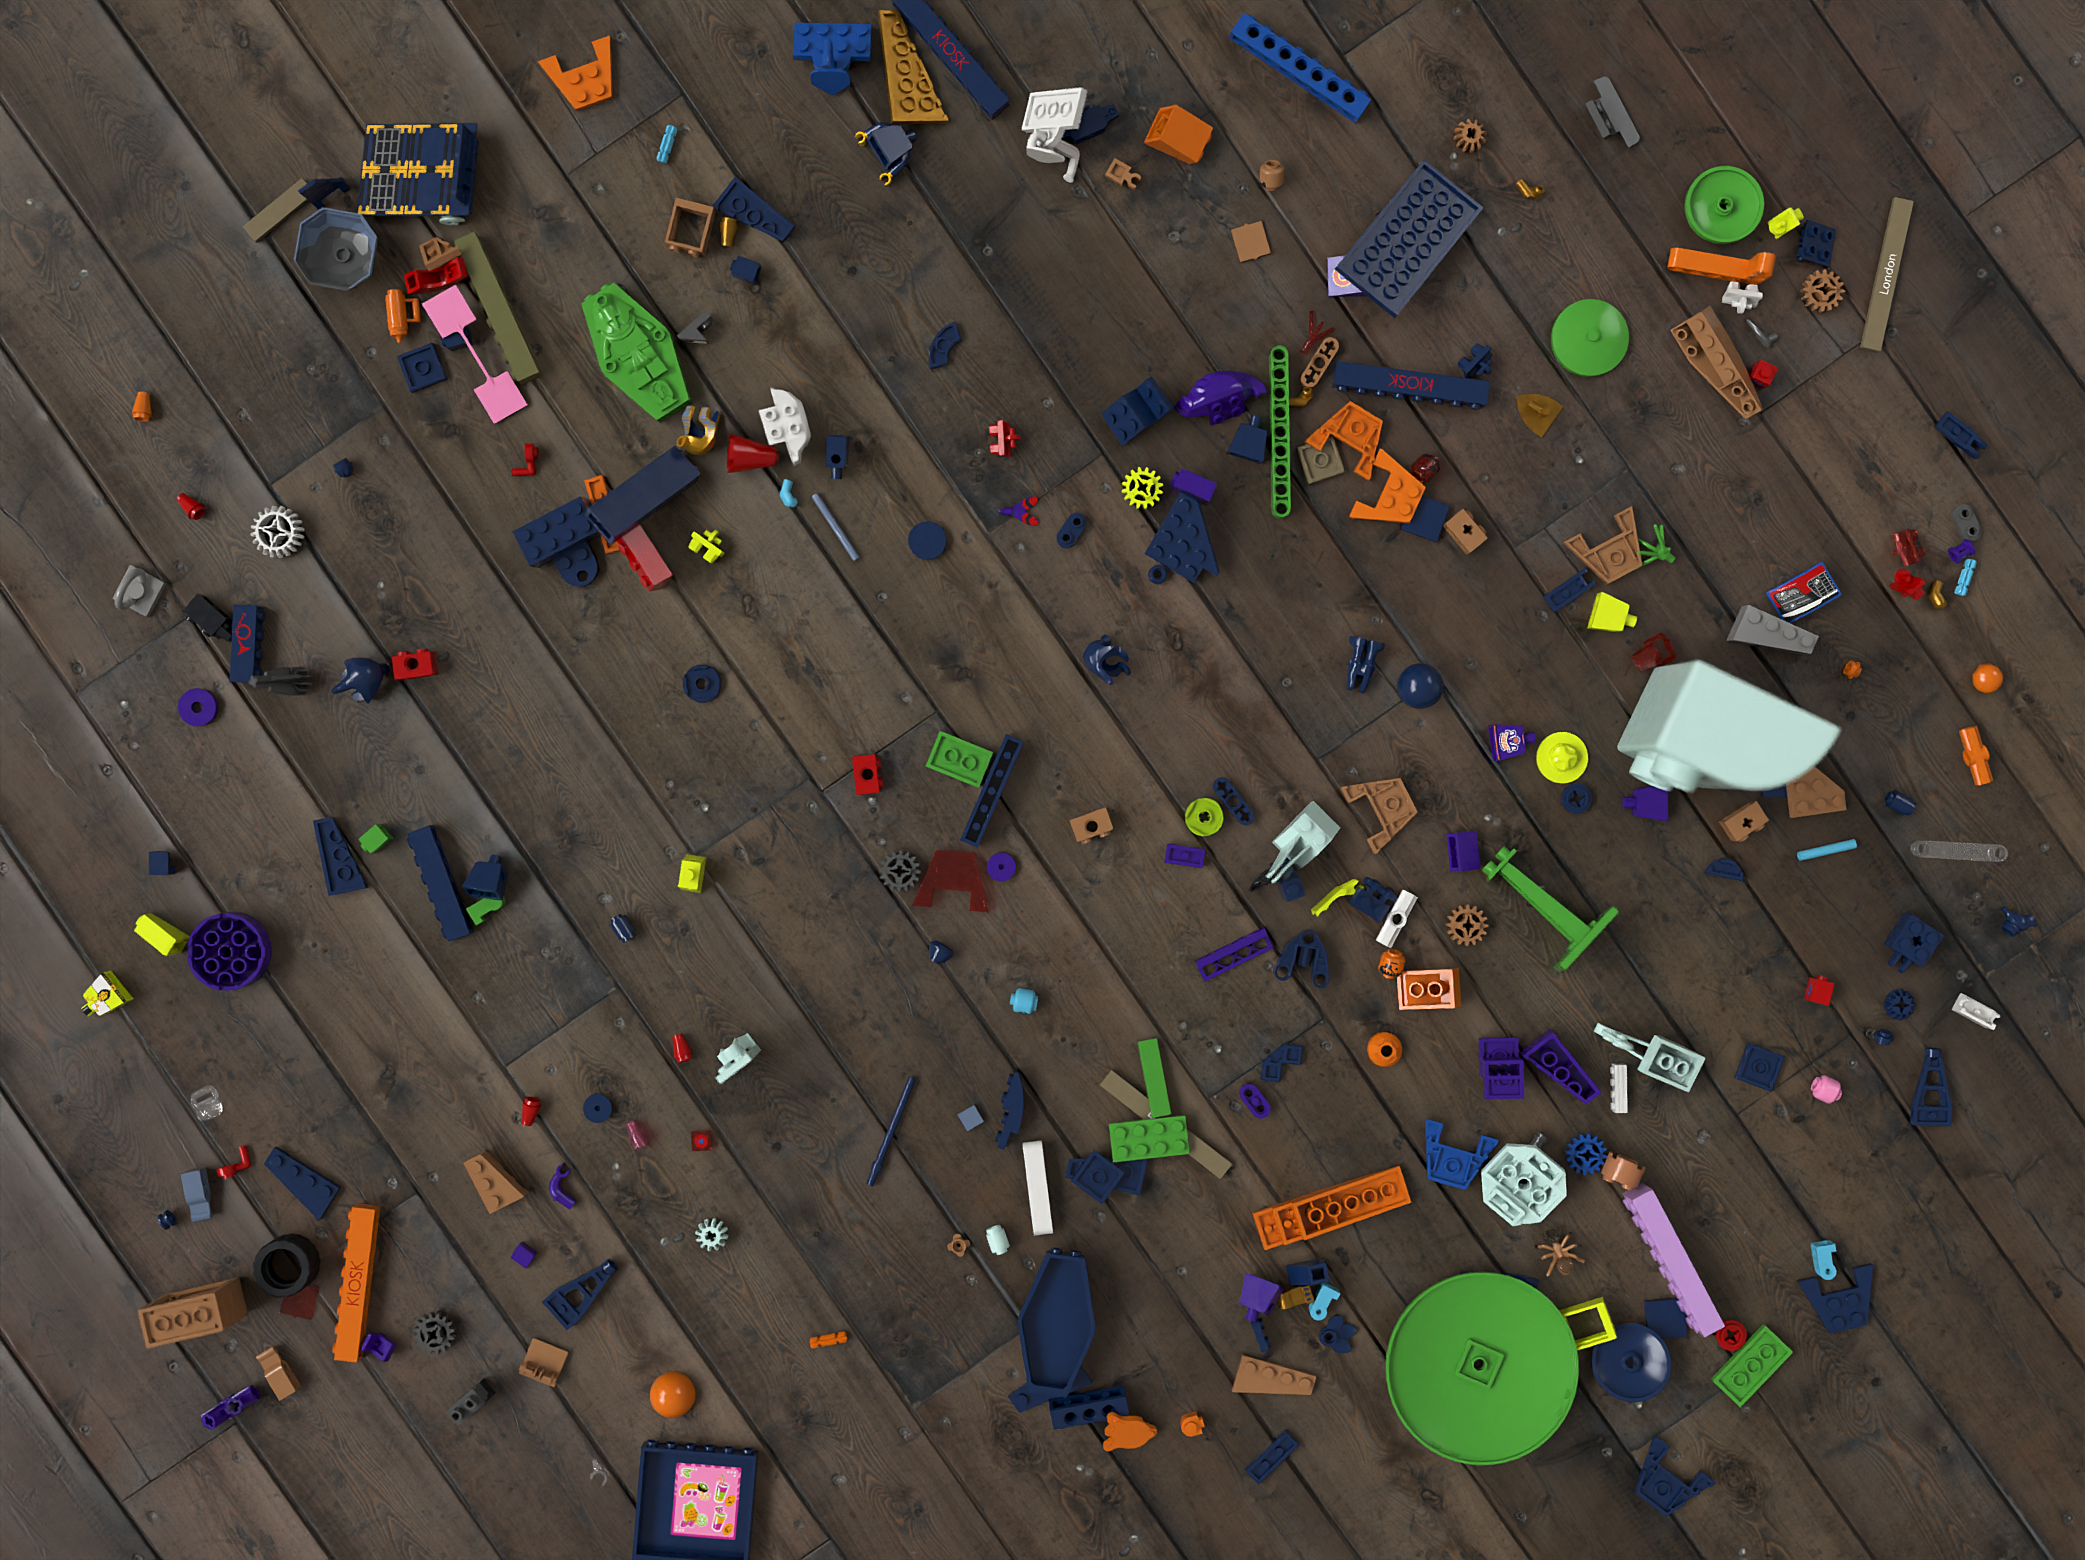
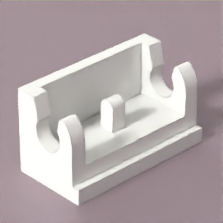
(1975, 1011)

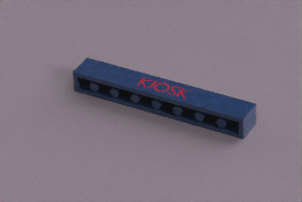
(954, 55)
(1410, 384)

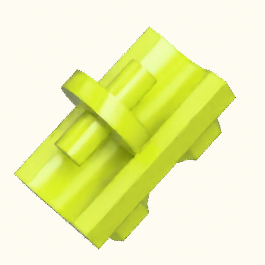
(1785, 222)
(713, 552)

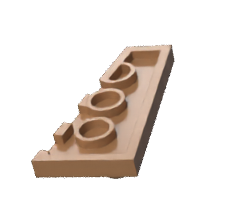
(1263, 1376)

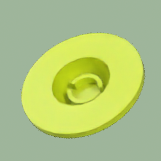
(1562, 757)

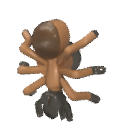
(1560, 1254)

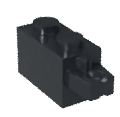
(208, 617)

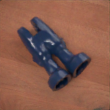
(1357, 667)

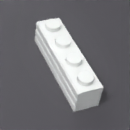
(1619, 1088)

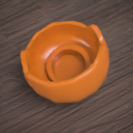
(1987, 678)

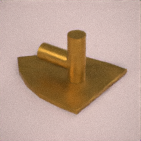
(1538, 412)

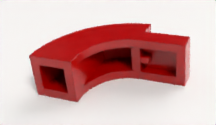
(436, 279)

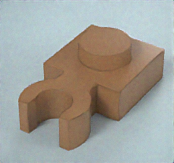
(1119, 172)

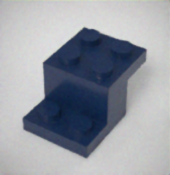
(1137, 411)

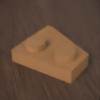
(437, 252)

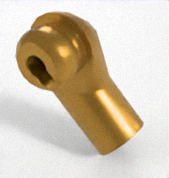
(1936, 597)

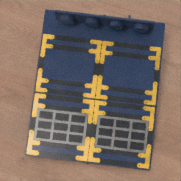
(418, 169)

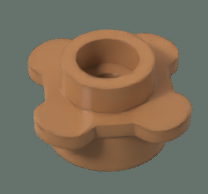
(953, 1245)

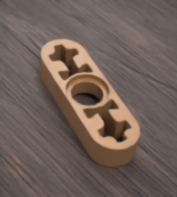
(1322, 348)

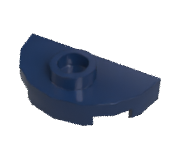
(1725, 868)

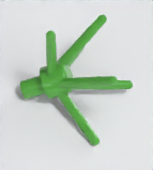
(1660, 551)

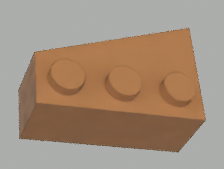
(493, 1182)

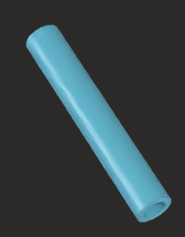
(1826, 850)

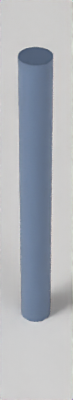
(835, 526)

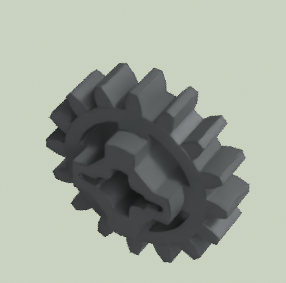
(899, 879)
(428, 1330)

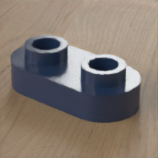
(1071, 530)

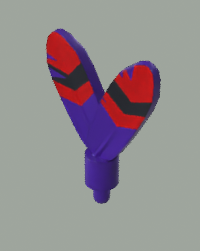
(1018, 511)

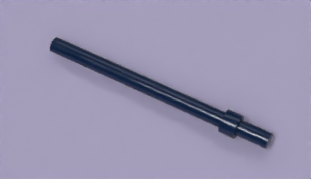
(877, 1165)

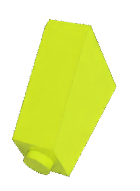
(161, 934)

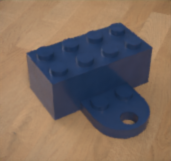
(562, 538)

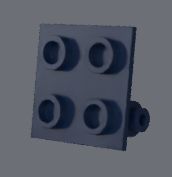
(1816, 243)

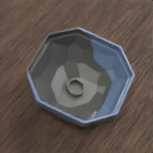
(335, 249)

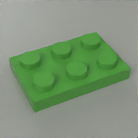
(959, 759)

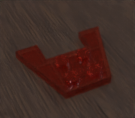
(953, 872)

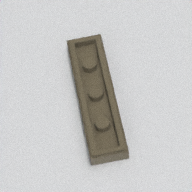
(276, 212)

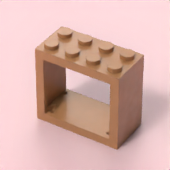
(192, 1312)

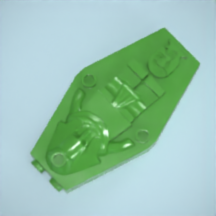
(636, 352)

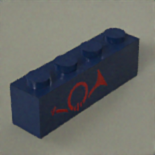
(246, 643)

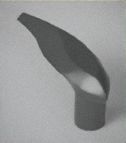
(1762, 337)

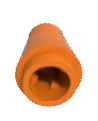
(142, 407)

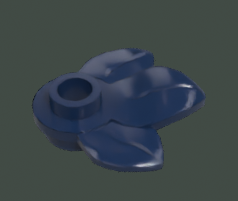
(1340, 1334)

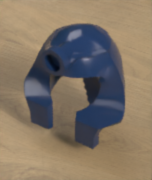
(1095, 657)
(363, 676)

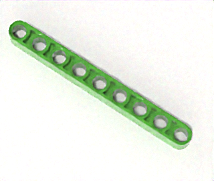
(1283, 423)

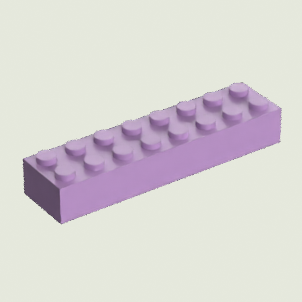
(1673, 1260)

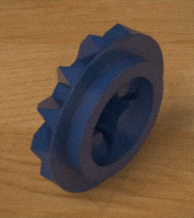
(1583, 803)
(1893, 998)

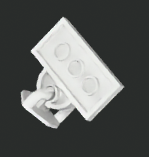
(1048, 117)

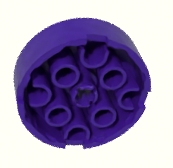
(249, 951)

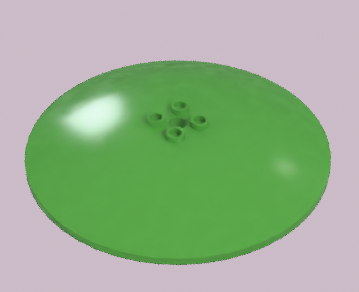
(1509, 1401)

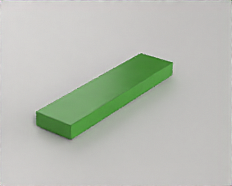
(1154, 1078)

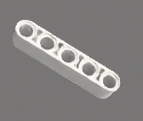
(1037, 1188)

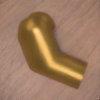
(1529, 192)
(1303, 399)

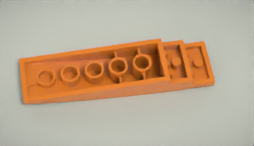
(1331, 1208)

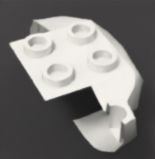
(787, 423)

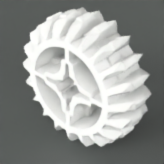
(276, 539)

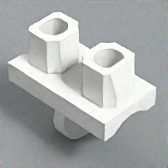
(1742, 298)

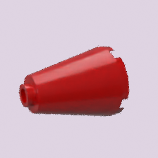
(749, 454)

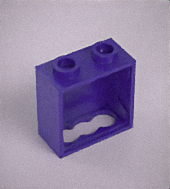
(1194, 485)

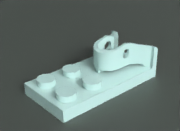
(739, 1054)

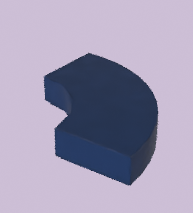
(942, 344)

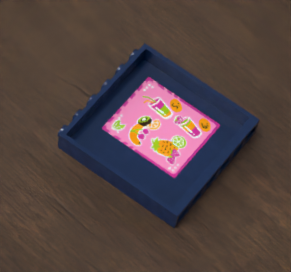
(694, 1502)

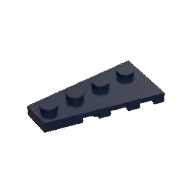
(746, 206)
(337, 861)
(1131, 1180)
(303, 1182)
(1025, 1400)

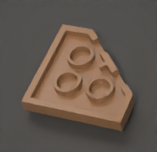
(1814, 794)

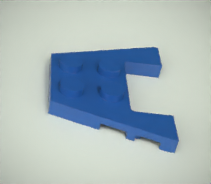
(1451, 1164)

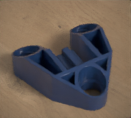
(1288, 956)

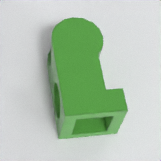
(482, 908)

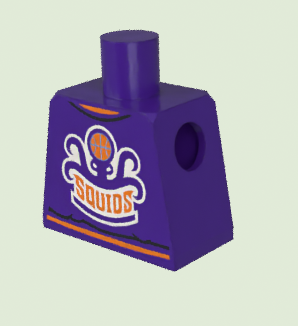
(1508, 741)

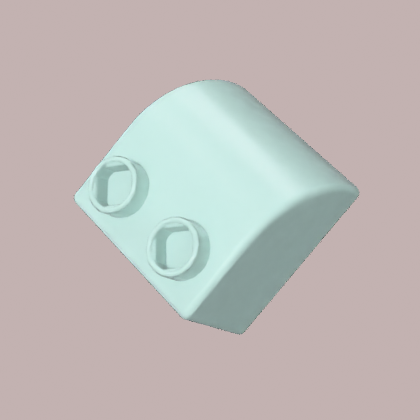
(1719, 733)

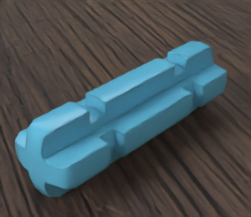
(666, 144)
(1965, 577)

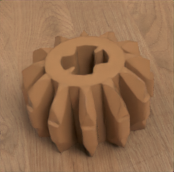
(1475, 130)

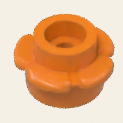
(1852, 669)

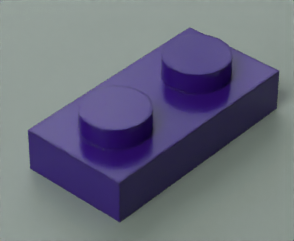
(1184, 855)

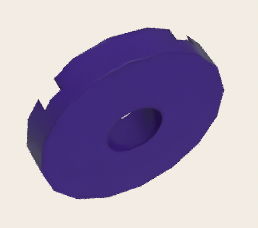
(187, 703)

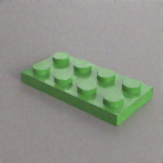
(1149, 1138)
(1751, 1365)

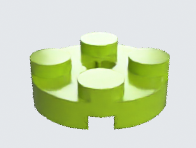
(1207, 827)

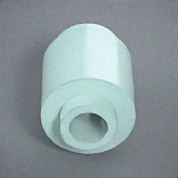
(997, 1239)

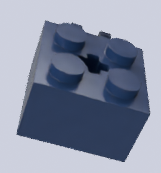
(1916, 951)

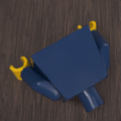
(890, 146)

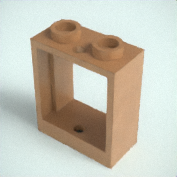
(694, 208)

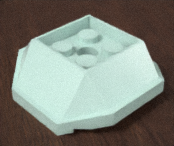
(1518, 1201)

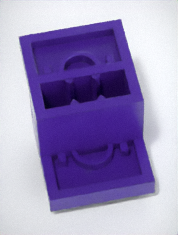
(1501, 1068)

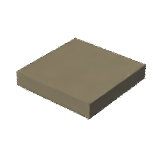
(1320, 464)

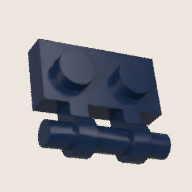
(1369, 904)

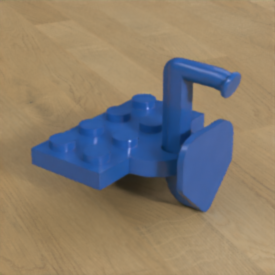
(830, 47)

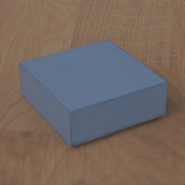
(970, 1117)

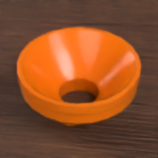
(1375, 1045)

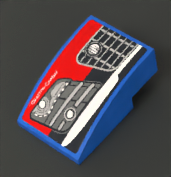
(1803, 593)

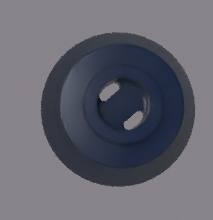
(939, 952)

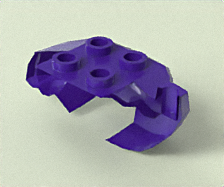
(1219, 396)

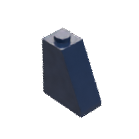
(1289, 883)

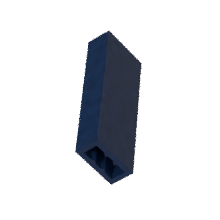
(643, 494)

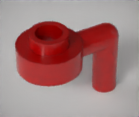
(531, 454)
(229, 1170)

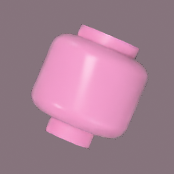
(1826, 1089)

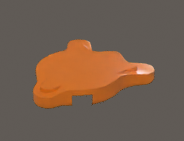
(1127, 1432)

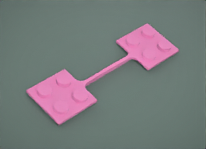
(450, 315)

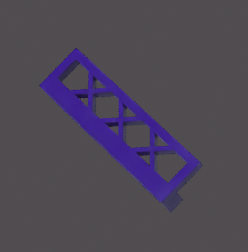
(1230, 948)

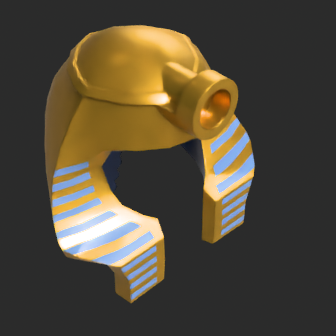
(698, 440)

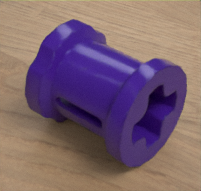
(1966, 546)

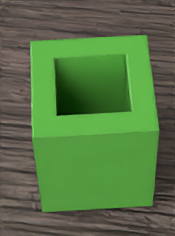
(375, 839)

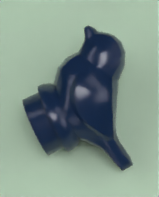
(2016, 922)

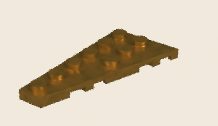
(907, 82)

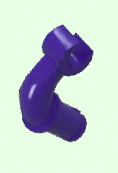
(557, 1192)

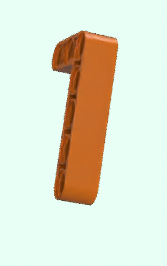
(1722, 267)

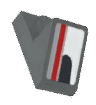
(692, 333)

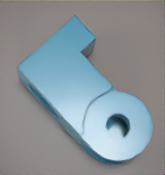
(1823, 1259)
(1322, 1298)

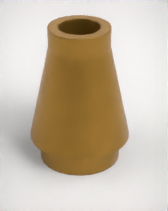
(728, 231)

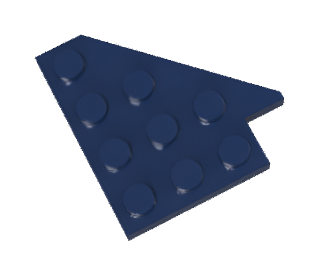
(1184, 540)

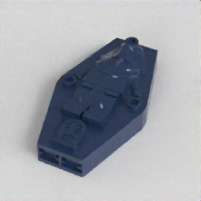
(1056, 1323)

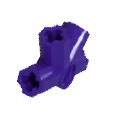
(230, 1407)

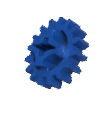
(1583, 1148)

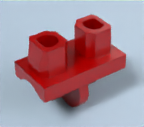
(1006, 438)
(1908, 584)

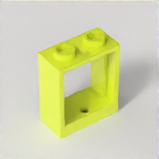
(1595, 1339)

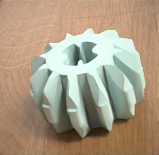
(709, 1240)

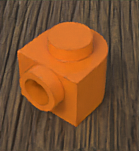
(1191, 1424)

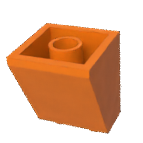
(1179, 134)

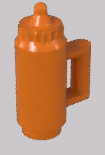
(397, 313)

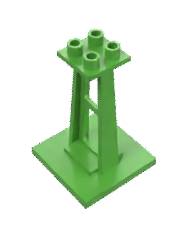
(1563, 920)

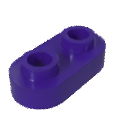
(1254, 1100)

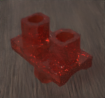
(1906, 547)

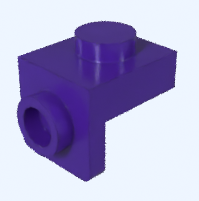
(379, 1345)

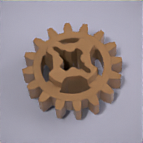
(1827, 284)
(1466, 917)

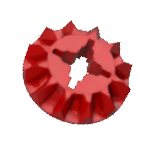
(1740, 1335)

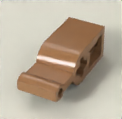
(278, 1373)

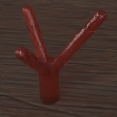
(1313, 336)

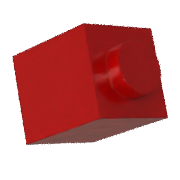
(1762, 374)
(1819, 990)

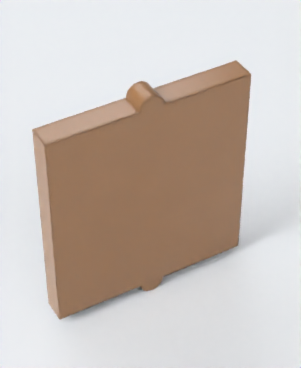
(1250, 241)

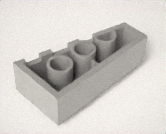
(1769, 632)

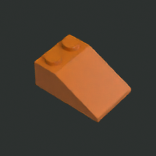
(1429, 989)

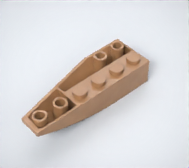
(1717, 360)

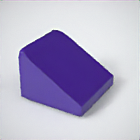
(523, 1254)

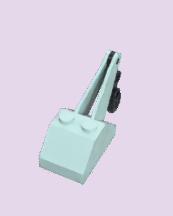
(1300, 842)

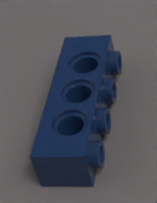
(1088, 1407)

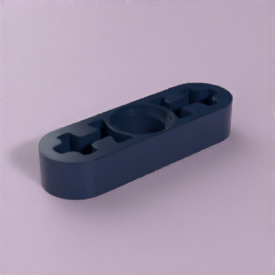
(1238, 815)

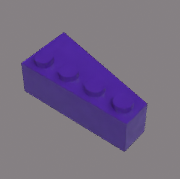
(1556, 1061)

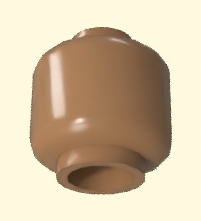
(1271, 175)

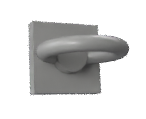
(138, 591)

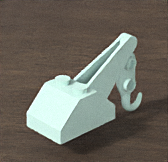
(1663, 1058)

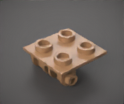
(543, 1362)

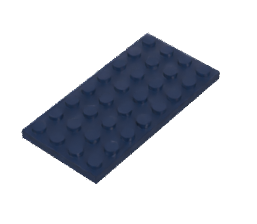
(1408, 238)

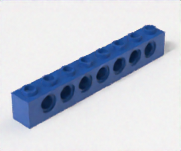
(1301, 77)

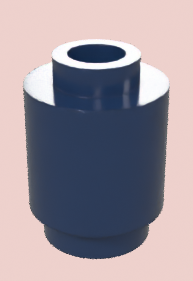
(1900, 803)
(622, 928)

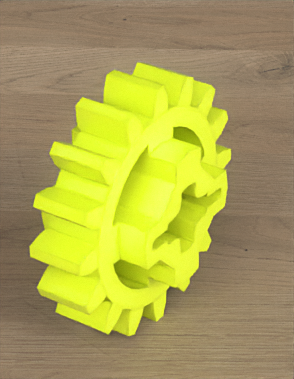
(1149, 483)

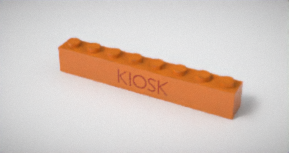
(356, 1282)

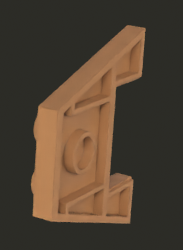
(1614, 556)

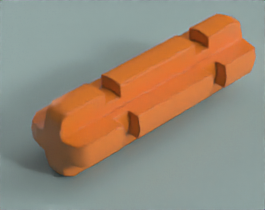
(827, 1340)

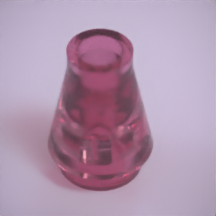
(636, 1135)

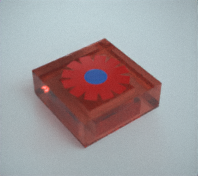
(701, 1140)

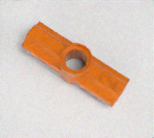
(1976, 755)

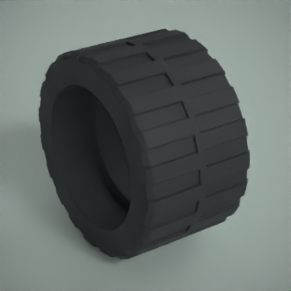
(268, 1279)

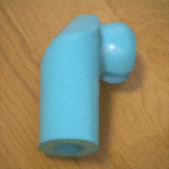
(786, 495)

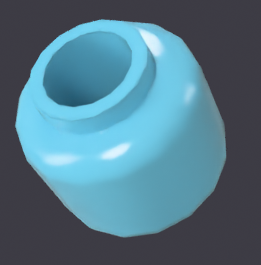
(1024, 1001)

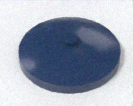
(1633, 1364)

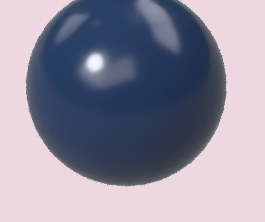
(1420, 686)

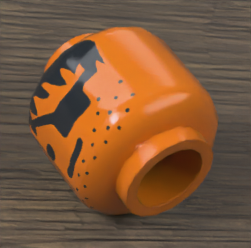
(1391, 963)

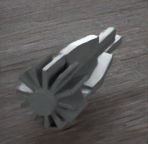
(284, 681)

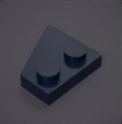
(1263, 1342)

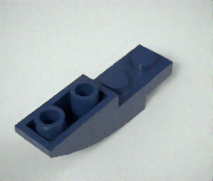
(1012, 1102)

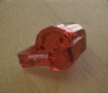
(1648, 655)

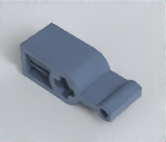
(197, 1193)

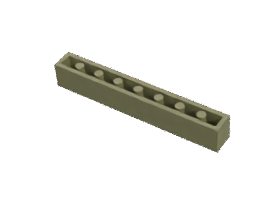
(498, 308)

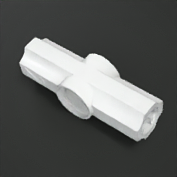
(1403, 907)

